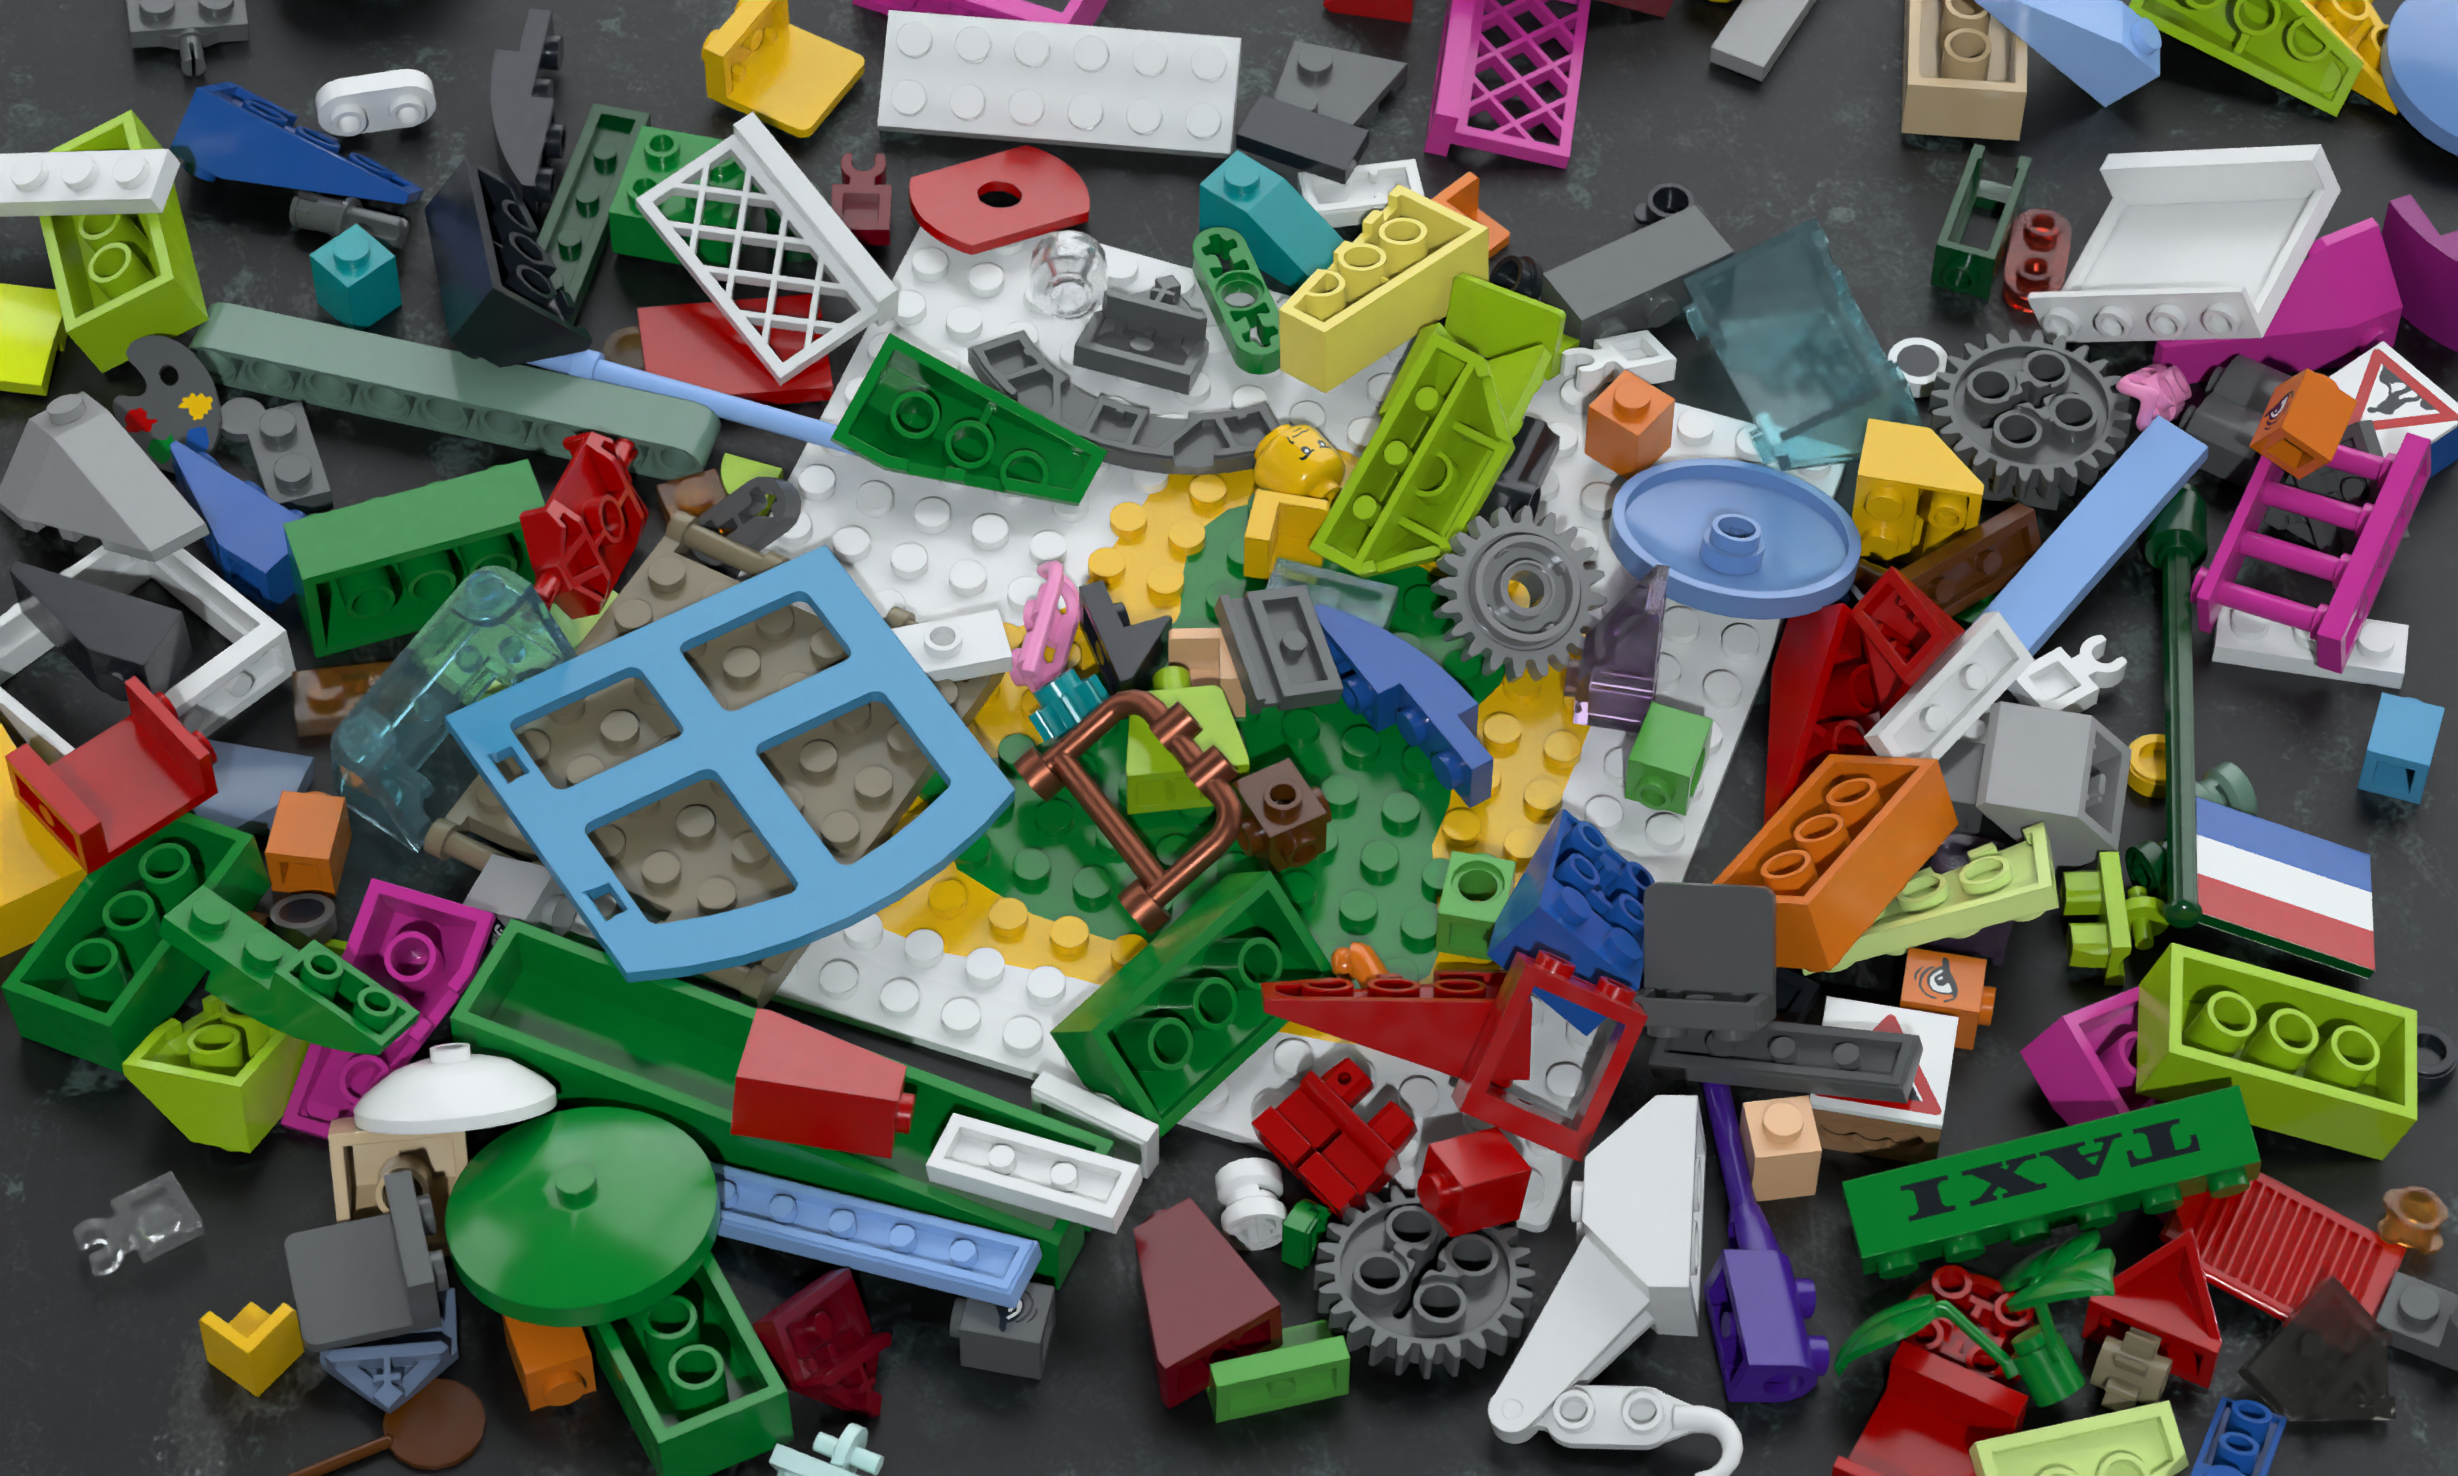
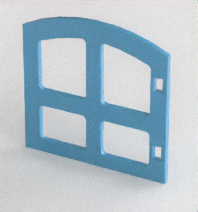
(726, 749)

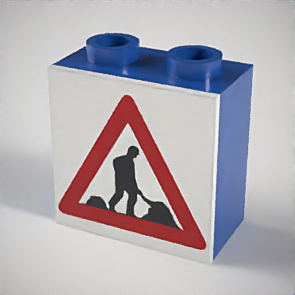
(2401, 402)

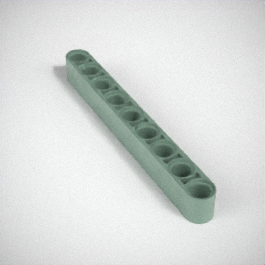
(448, 390)

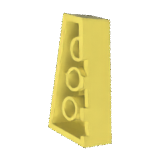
(1379, 289)

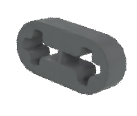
(743, 504)

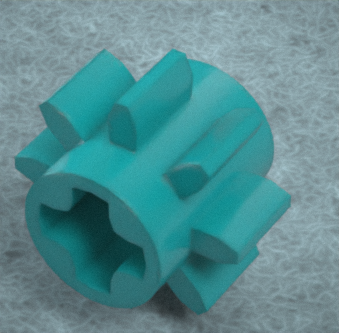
(1066, 703)

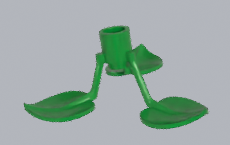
(2040, 1354)

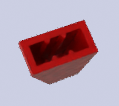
(818, 1090)

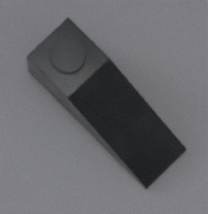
(105, 630)

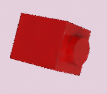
(1473, 1182)

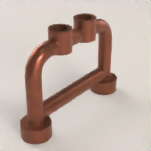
(1207, 770)

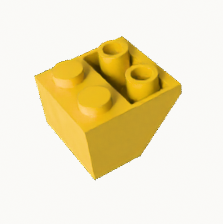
(1911, 493)

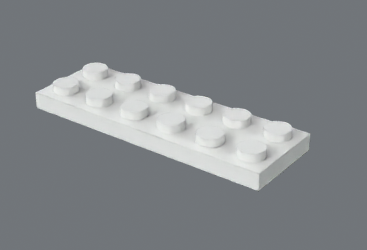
(1059, 84)

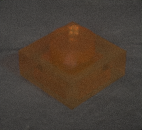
(691, 495)

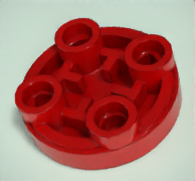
(1984, 1304)

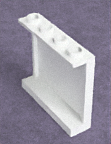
(2193, 245)

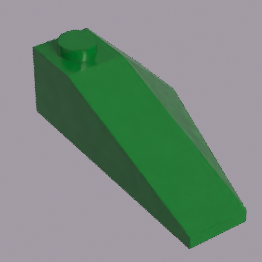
(950, 428)

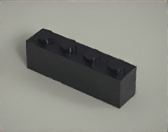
(496, 274)

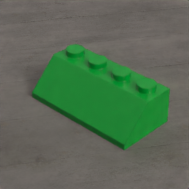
(1191, 1000)

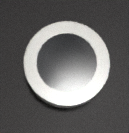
(1919, 362)

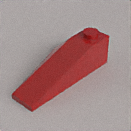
(1818, 700)

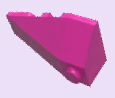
(2329, 317)
(419, 952)
(2091, 1062)

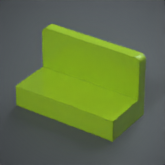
(1504, 322)

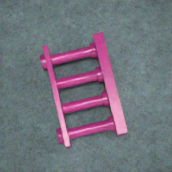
(2353, 576)

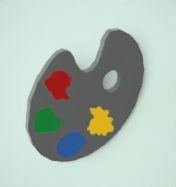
(170, 413)

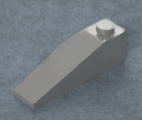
(95, 481)

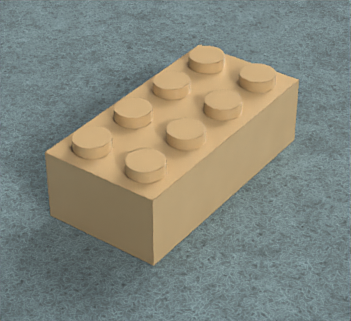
(1961, 72)

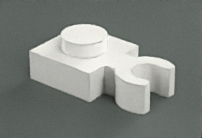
(1610, 356)
(2068, 682)

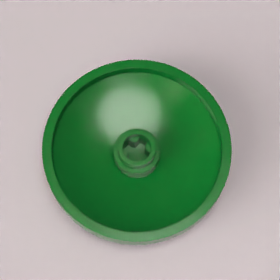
(582, 1216)

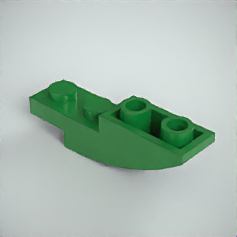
(290, 990)

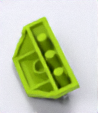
(1422, 467)

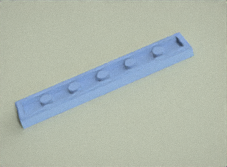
(2098, 532)
(874, 1237)

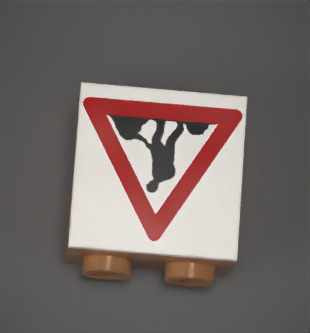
(1889, 1128)

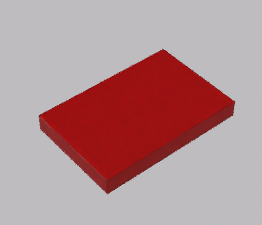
(705, 350)

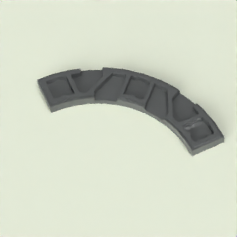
(1130, 435)

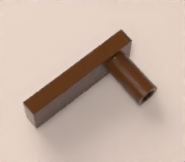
(1971, 564)

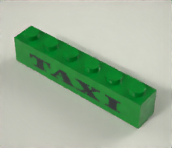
(2052, 1182)

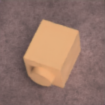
(1781, 1147)

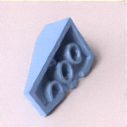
(2090, 41)

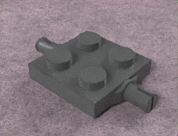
(186, 26)

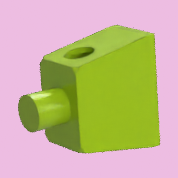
(1152, 773)

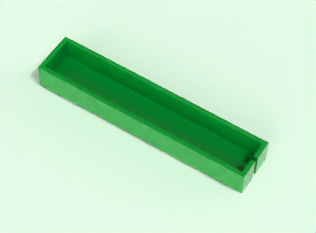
(677, 1058)

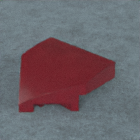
(826, 1344)

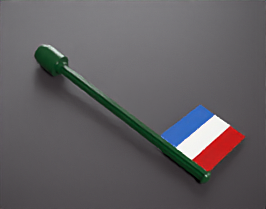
(2224, 862)

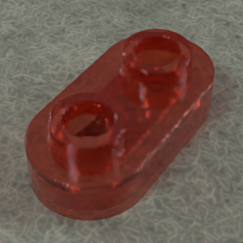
(2036, 256)

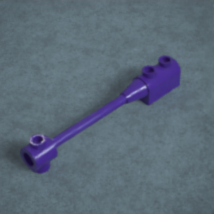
(1752, 1288)

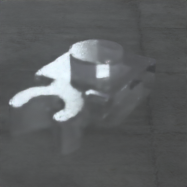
(145, 1220)

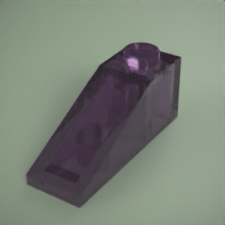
(1621, 659)

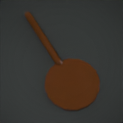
(426, 1432)

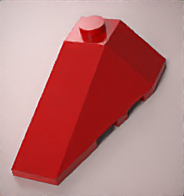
(1407, 1019)

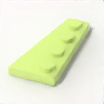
(1959, 903)

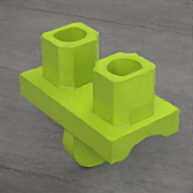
(2117, 920)

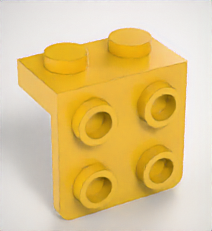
(776, 68)

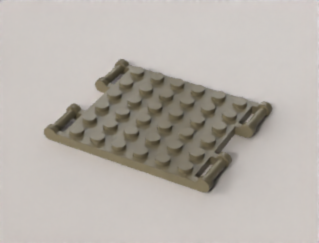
(694, 847)

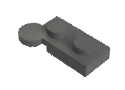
(281, 452)

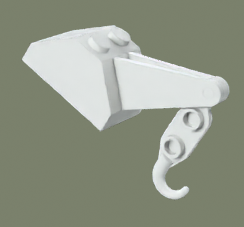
(1631, 1272)

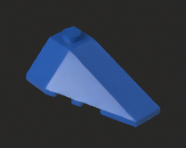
(254, 141)

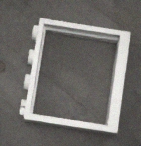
(205, 698)

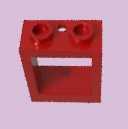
(1519, 1116)

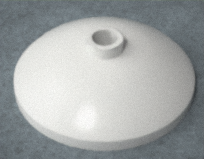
(454, 1094)

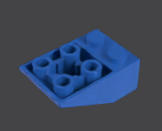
(1578, 905)

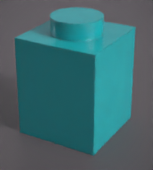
(355, 279)

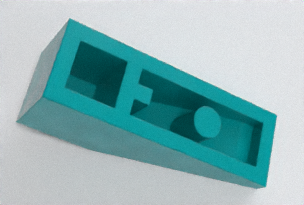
(1274, 219)

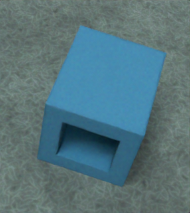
(2401, 748)

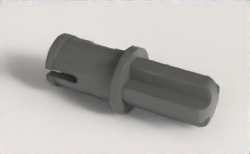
(338, 215)

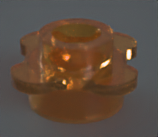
(2413, 1219)

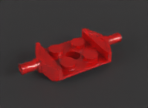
(586, 526)

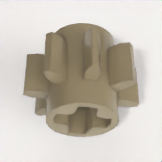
(2131, 1370)

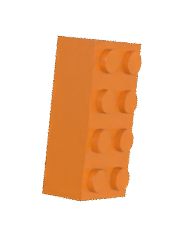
(1844, 851)

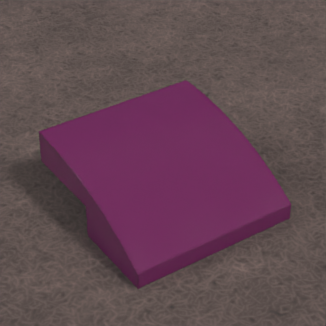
(2423, 270)

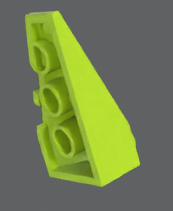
(2267, 39)
(220, 1073)

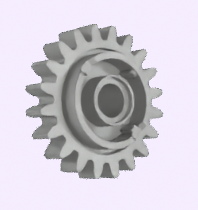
(1488, 615)

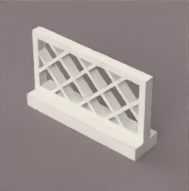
(809, 218)

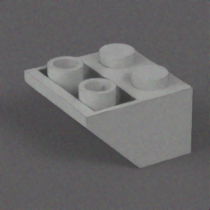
(2057, 772)

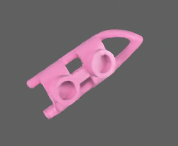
(2159, 390)
(1047, 627)

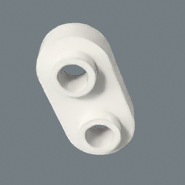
(375, 102)

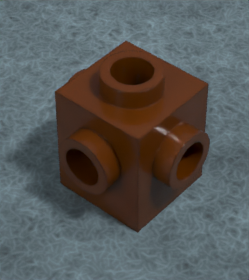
(1281, 817)

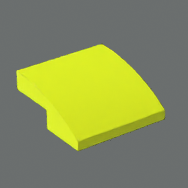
(29, 337)

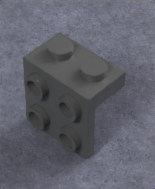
(1708, 959)
(369, 1273)

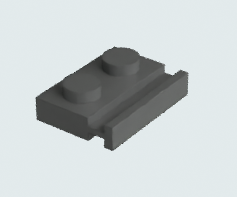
(1279, 649)

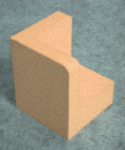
(1208, 662)

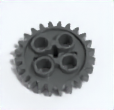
(2030, 414)
(1456, 1312)

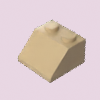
(363, 1158)

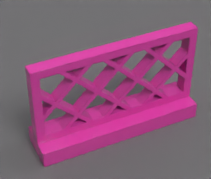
(1457, 82)

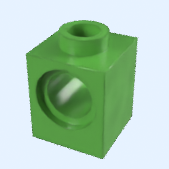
(1668, 758)
(1468, 925)

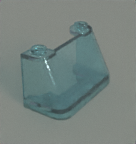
(1798, 350)
(480, 634)

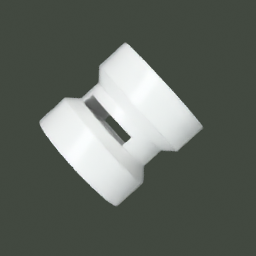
(1251, 1197)

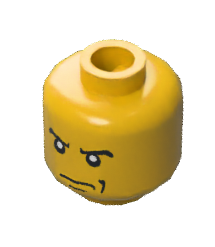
(1299, 463)

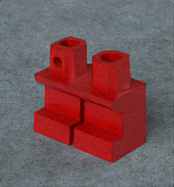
(1330, 1144)

